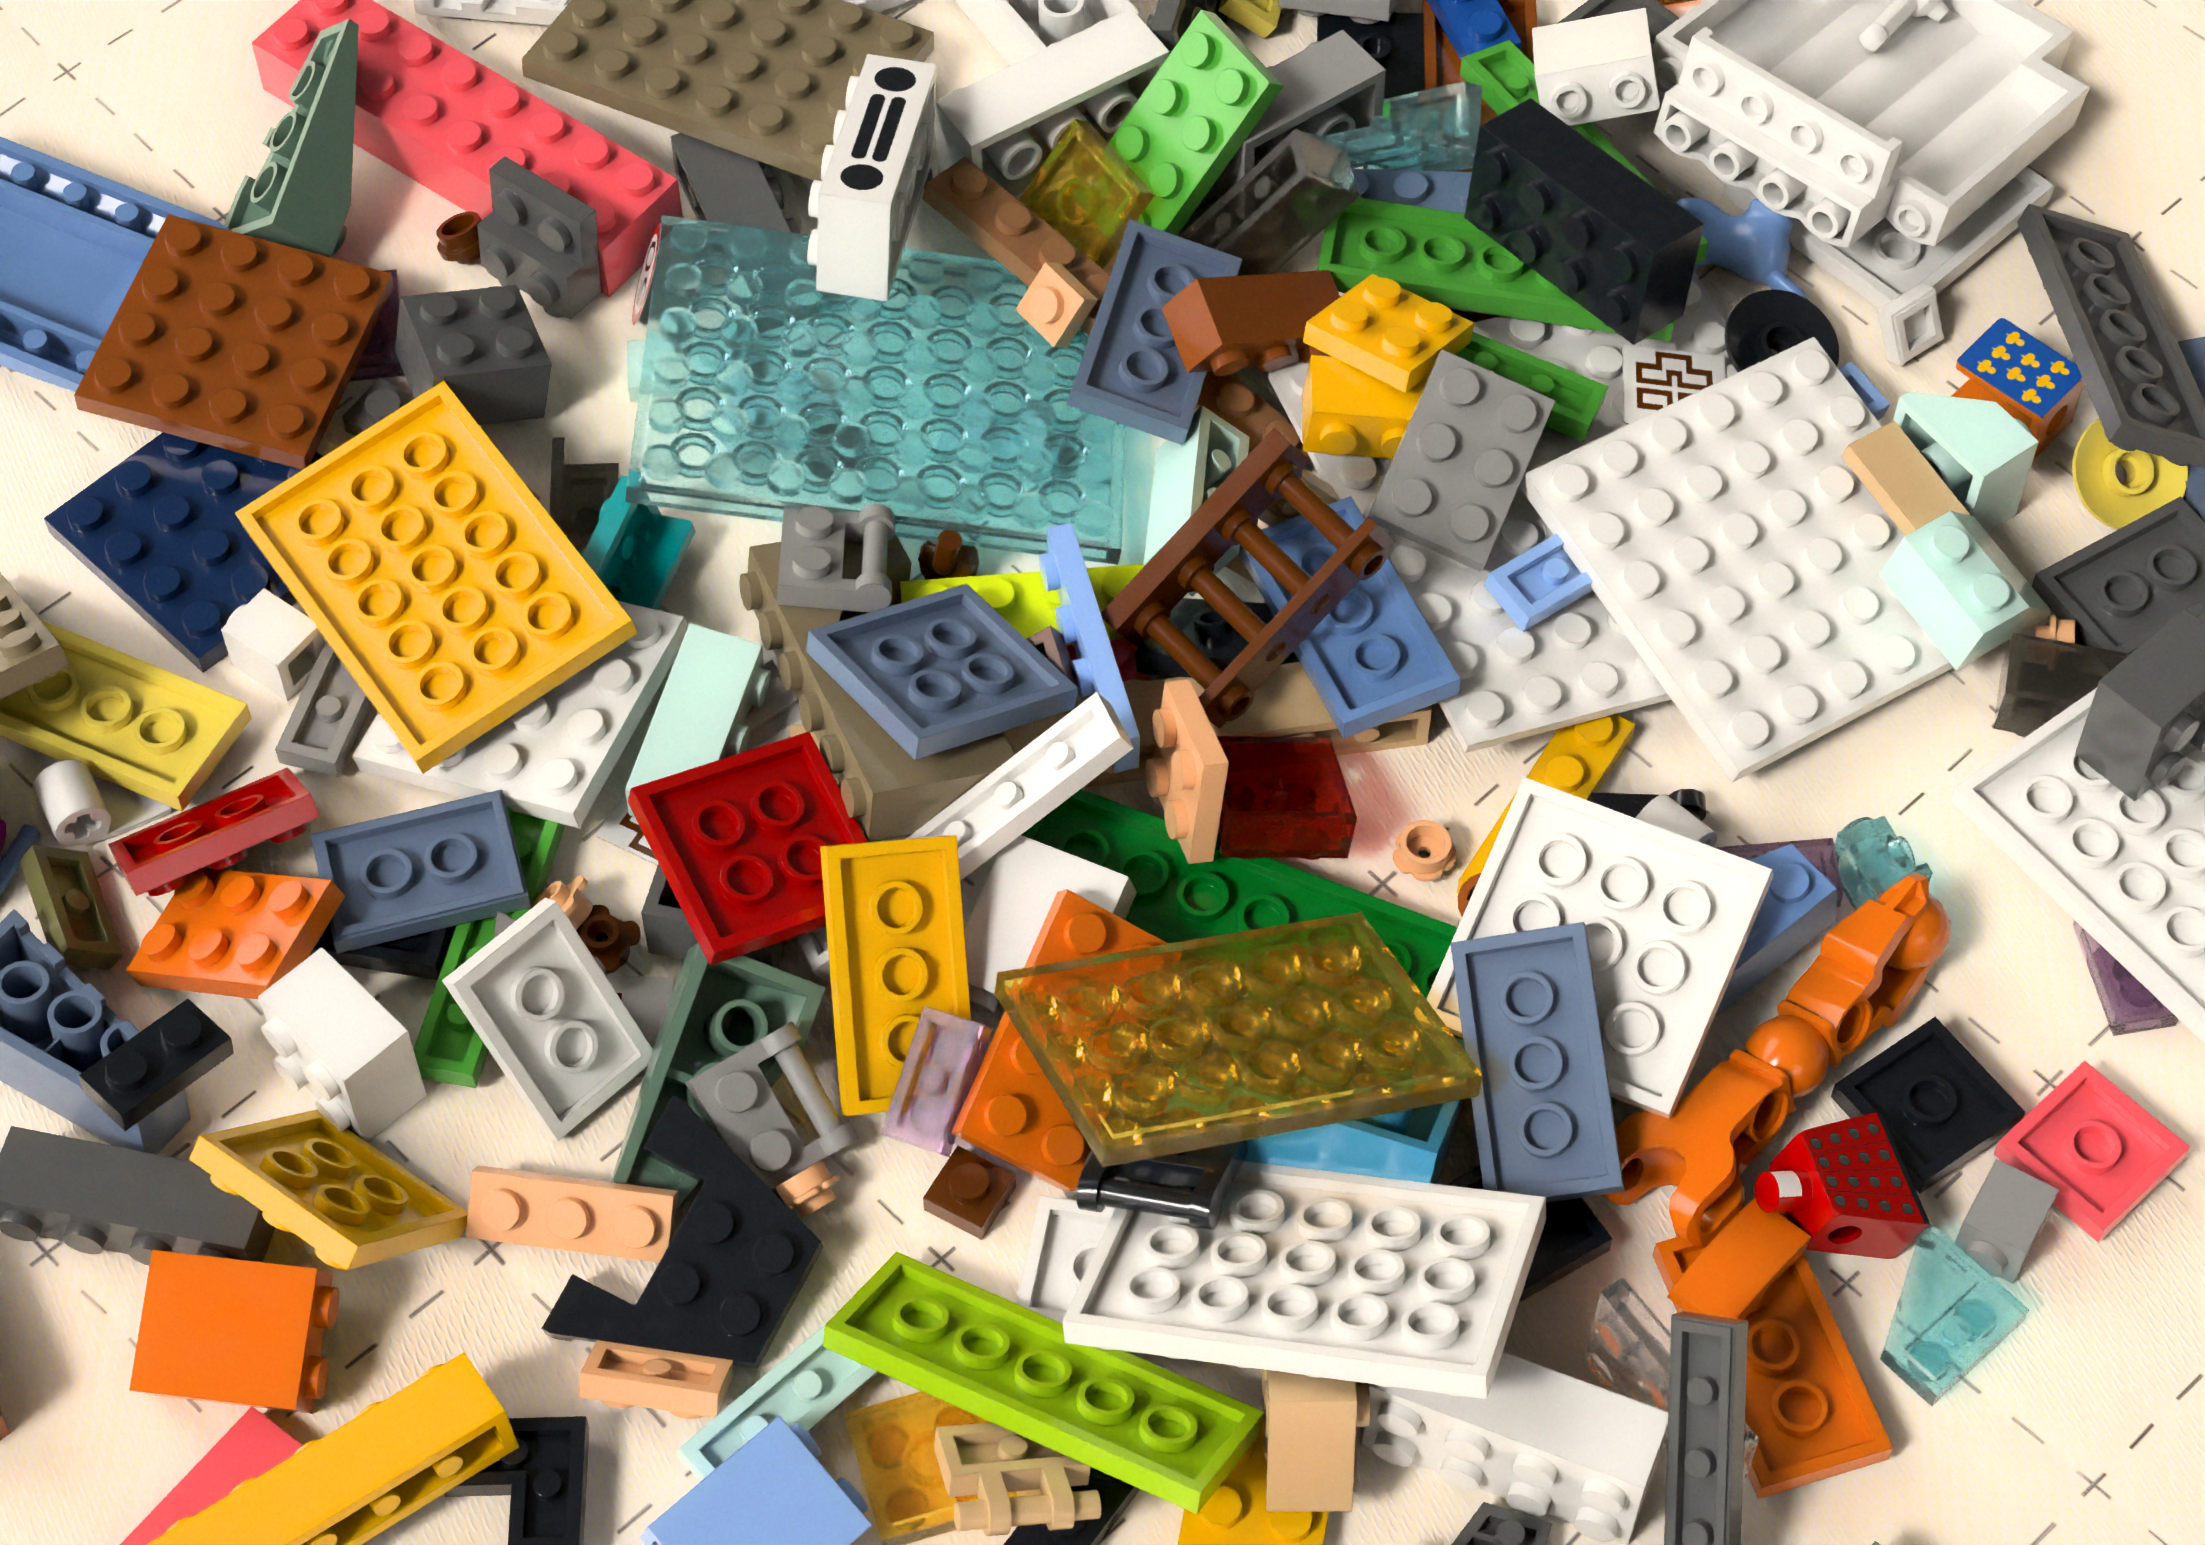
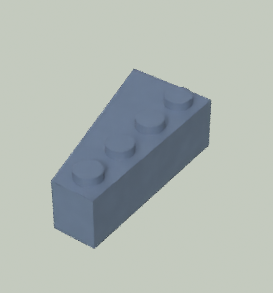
(59, 1029)

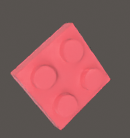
(2093, 1149)

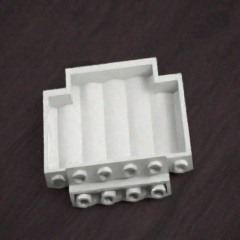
(1853, 135)

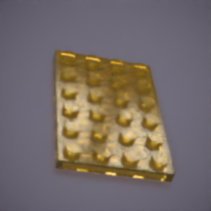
(1234, 1037)

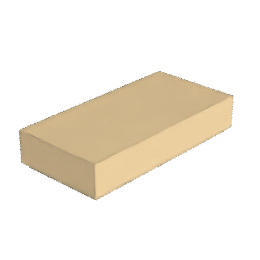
(1900, 478)

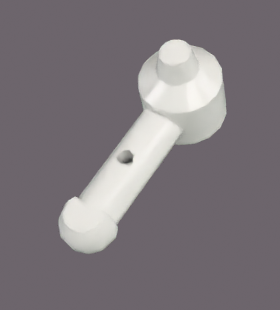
(1895, 15)

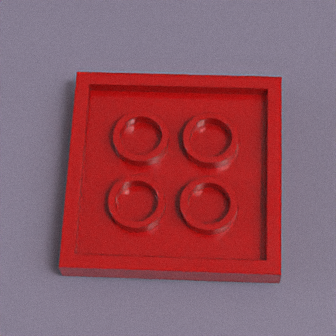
(747, 842)

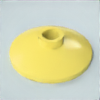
(2148, 483)

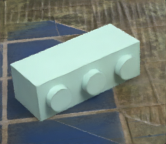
(1188, 477)
(702, 705)

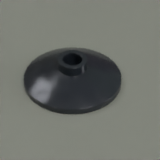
(1775, 322)

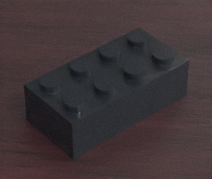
(1583, 221)

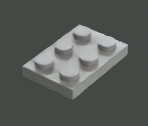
(1461, 460)

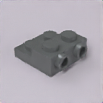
(540, 240)

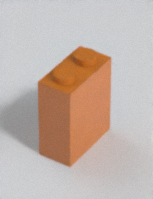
(234, 1332)

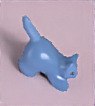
(1747, 244)

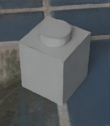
(2005, 1220)

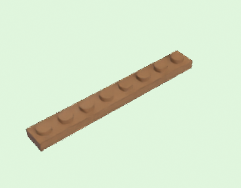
(1026, 242)

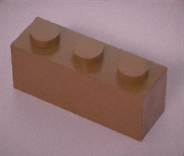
(1247, 320)

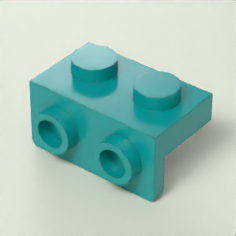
(636, 549)

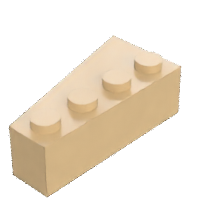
(1311, 1440)

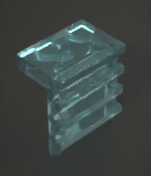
(1418, 132)

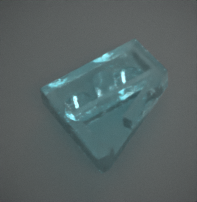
(1946, 1317)

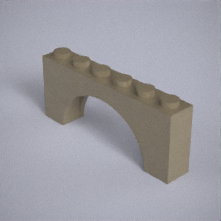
(876, 775)

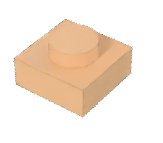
(1056, 304)

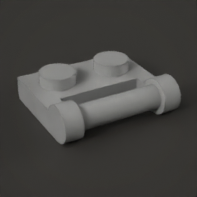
(815, 552)
(751, 1119)

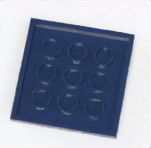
(171, 541)

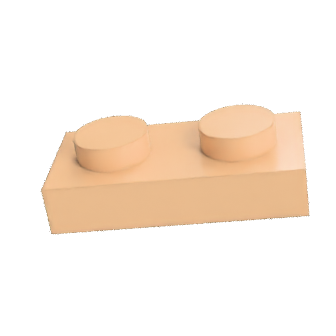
(655, 1379)

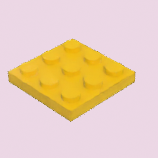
(329, 1189)

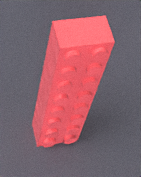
(454, 119)

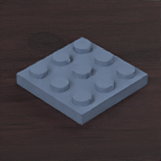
(941, 671)

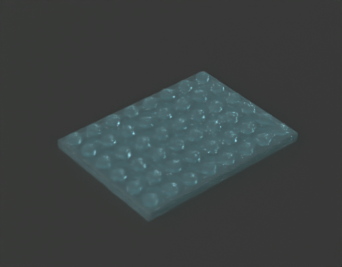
(846, 402)

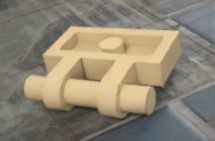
(995, 1461)

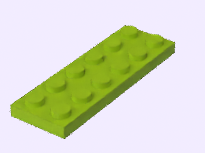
(1024, 1377)

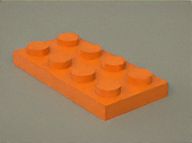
(1011, 1101)
(1799, 1382)

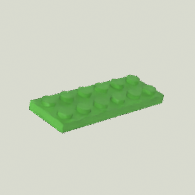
(1445, 263)

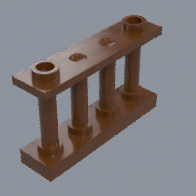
(1188, 566)

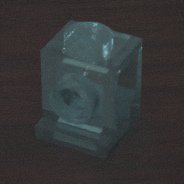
(1873, 859)

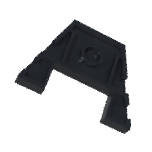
(724, 1272)

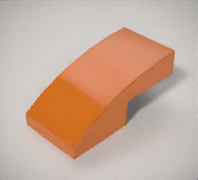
(1740, 1264)

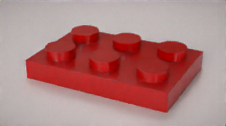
(214, 833)

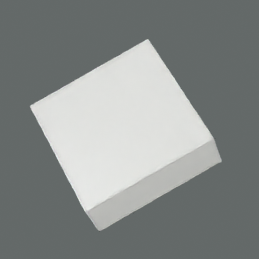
(1910, 324)

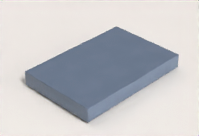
(421, 870)

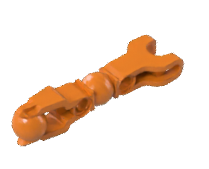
(1857, 984)

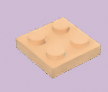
(1187, 771)

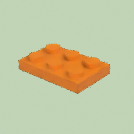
(234, 932)

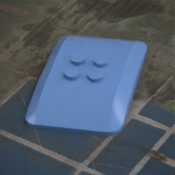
(67, 259)

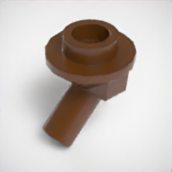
(948, 557)

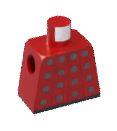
(1845, 1189)

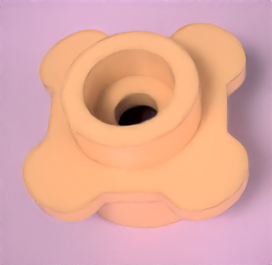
(570, 899)

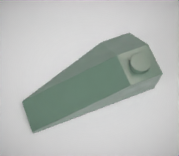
(308, 173)
(706, 1021)

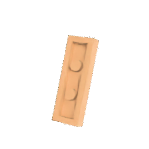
(571, 1213)

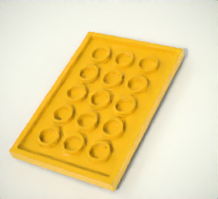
(435, 576)

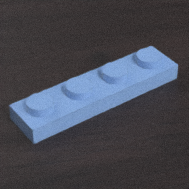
(1083, 625)

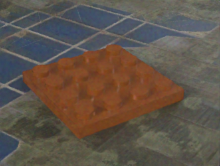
(235, 342)

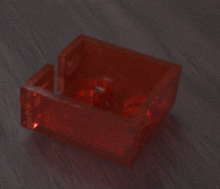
(1284, 799)

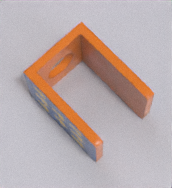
(2023, 379)

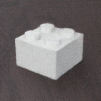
(341, 1047)

